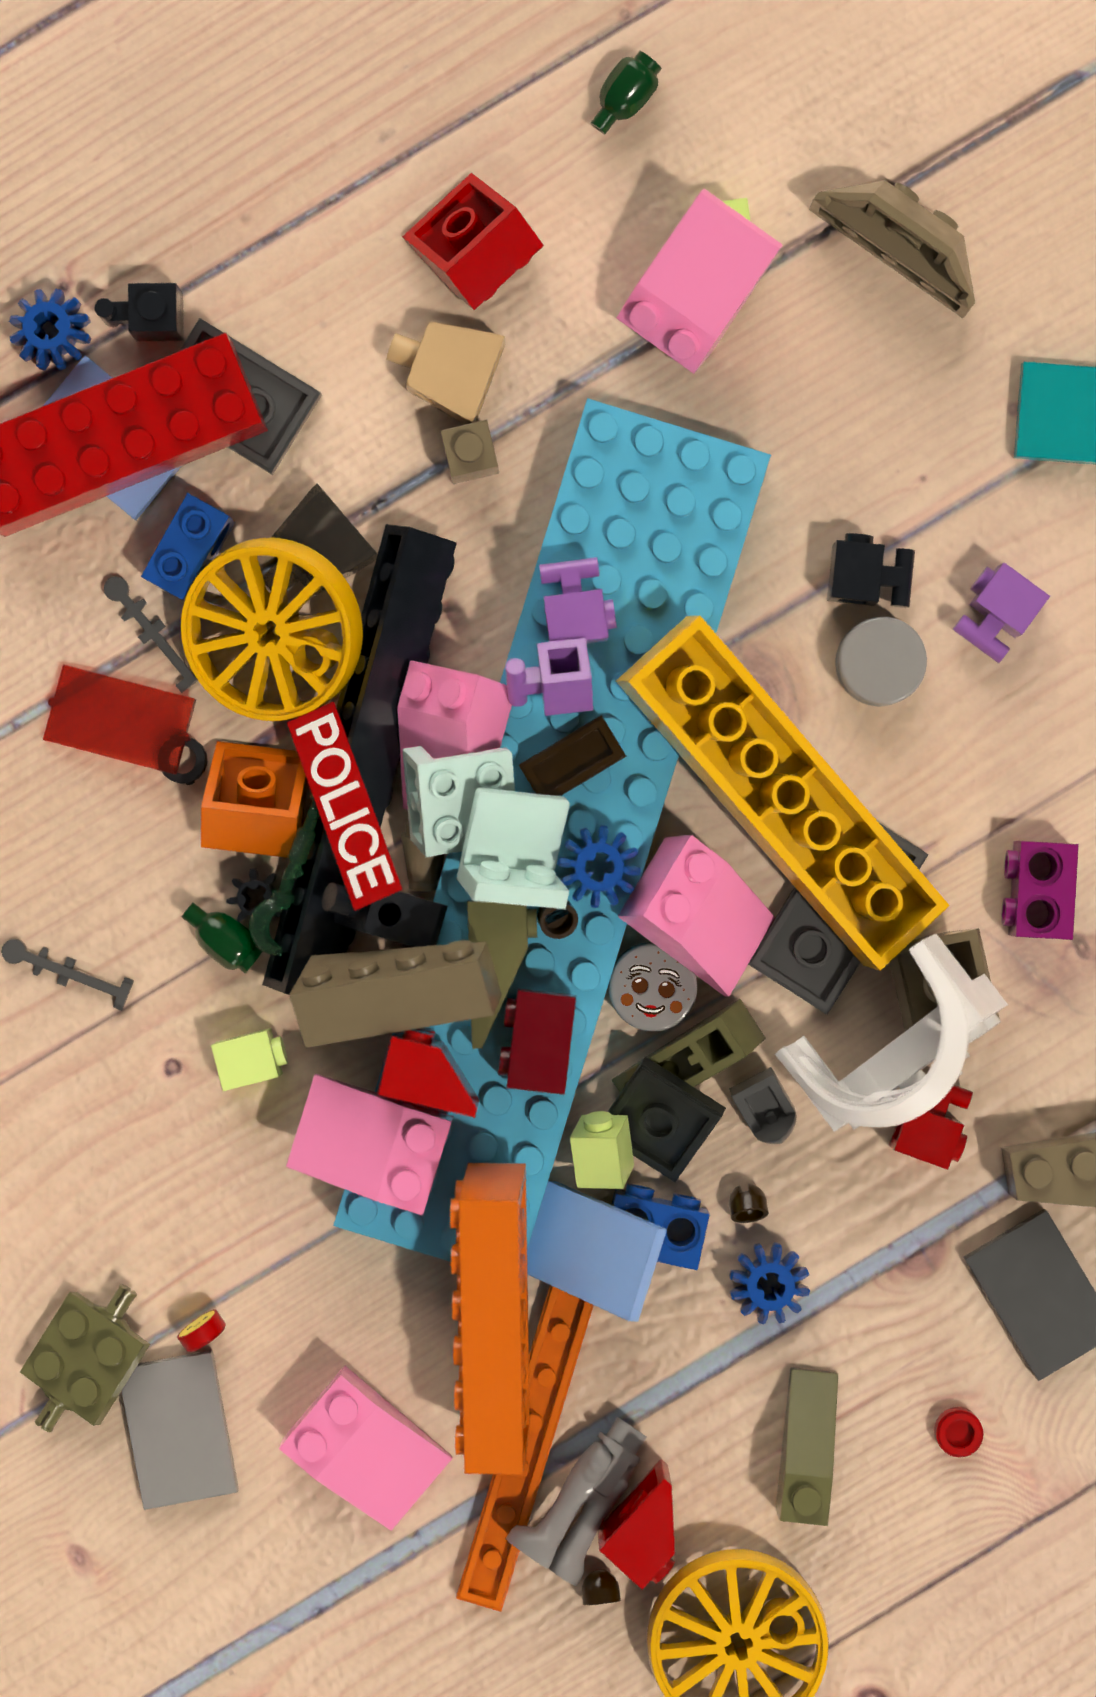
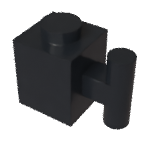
(151, 312)
(859, 572)

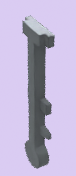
(118, 590)
(16, 951)

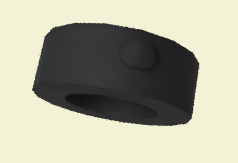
(199, 768)

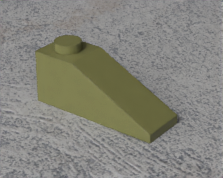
(507, 934)
(706, 1047)
(808, 1448)

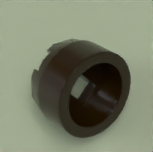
(558, 924)
(748, 1205)
(600, 1588)

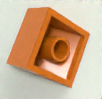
(253, 799)

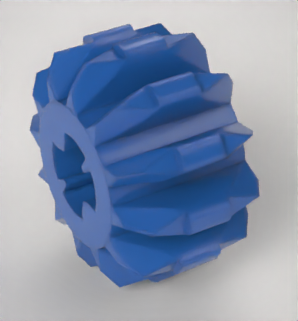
(32, 333)
(609, 880)
(784, 1274)

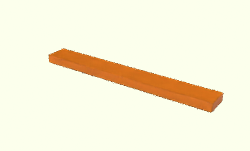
(513, 1496)

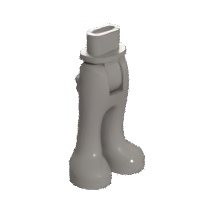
(597, 1483)

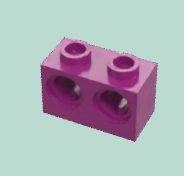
(1054, 890)

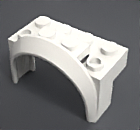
(868, 1093)

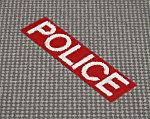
(344, 806)

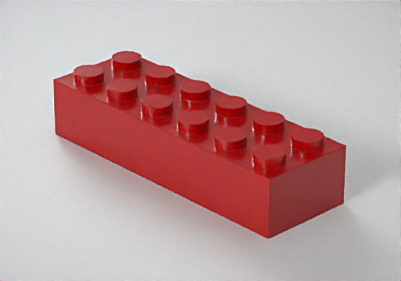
(124, 432)

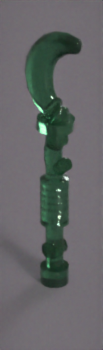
(282, 898)

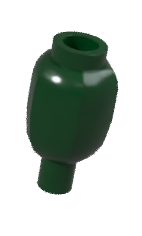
(626, 90)
(223, 938)

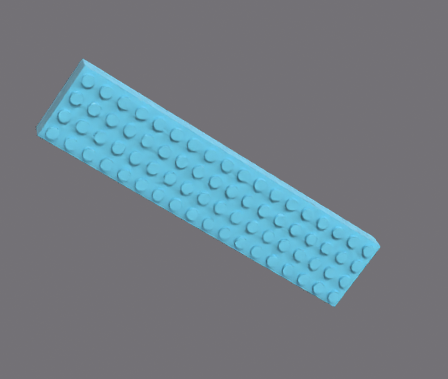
(667, 532)

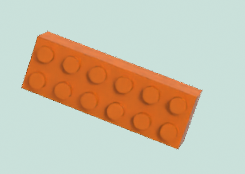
(491, 1318)

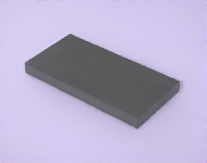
(807, 953)

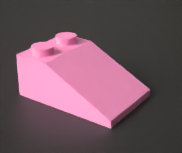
(699, 281)
(450, 713)
(698, 912)
(369, 1143)
(364, 1449)

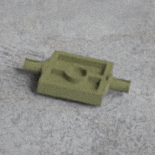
(85, 1358)

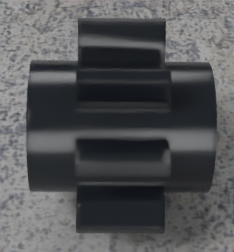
(243, 898)

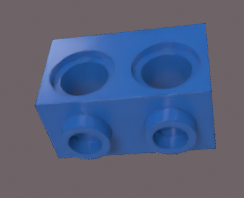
(187, 546)
(662, 1212)

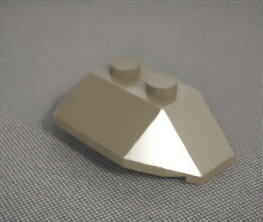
(904, 237)

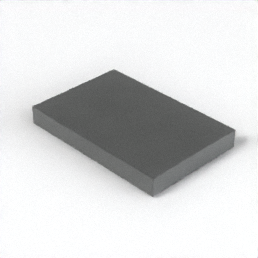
(280, 397)
(1038, 1293)

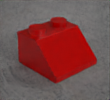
(474, 240)
(426, 1074)
(641, 1529)

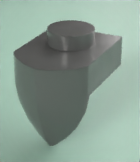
(765, 1107)

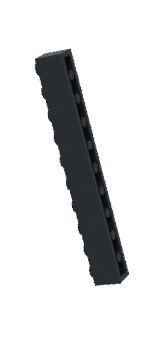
(397, 628)

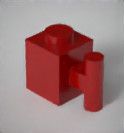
(933, 1135)

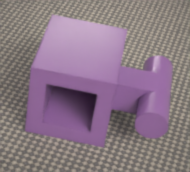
(1007, 603)
(576, 611)
(560, 677)

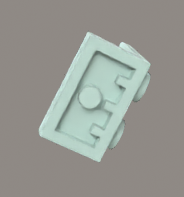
(443, 794)
(514, 849)

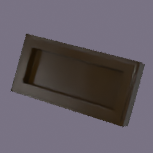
(573, 759)

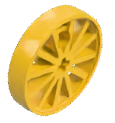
(256, 629)
(753, 1629)

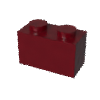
(539, 1041)

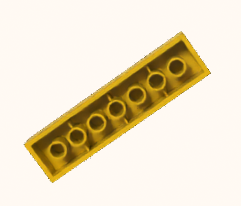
(782, 792)

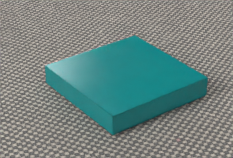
(1056, 413)

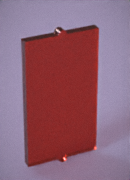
(119, 719)

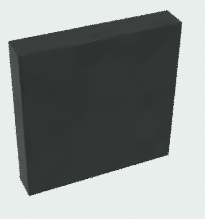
(665, 1118)

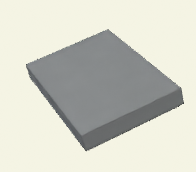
(179, 1430)

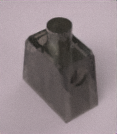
(328, 531)

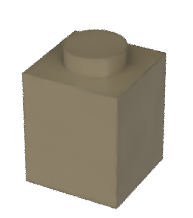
(470, 451)

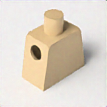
(450, 367)

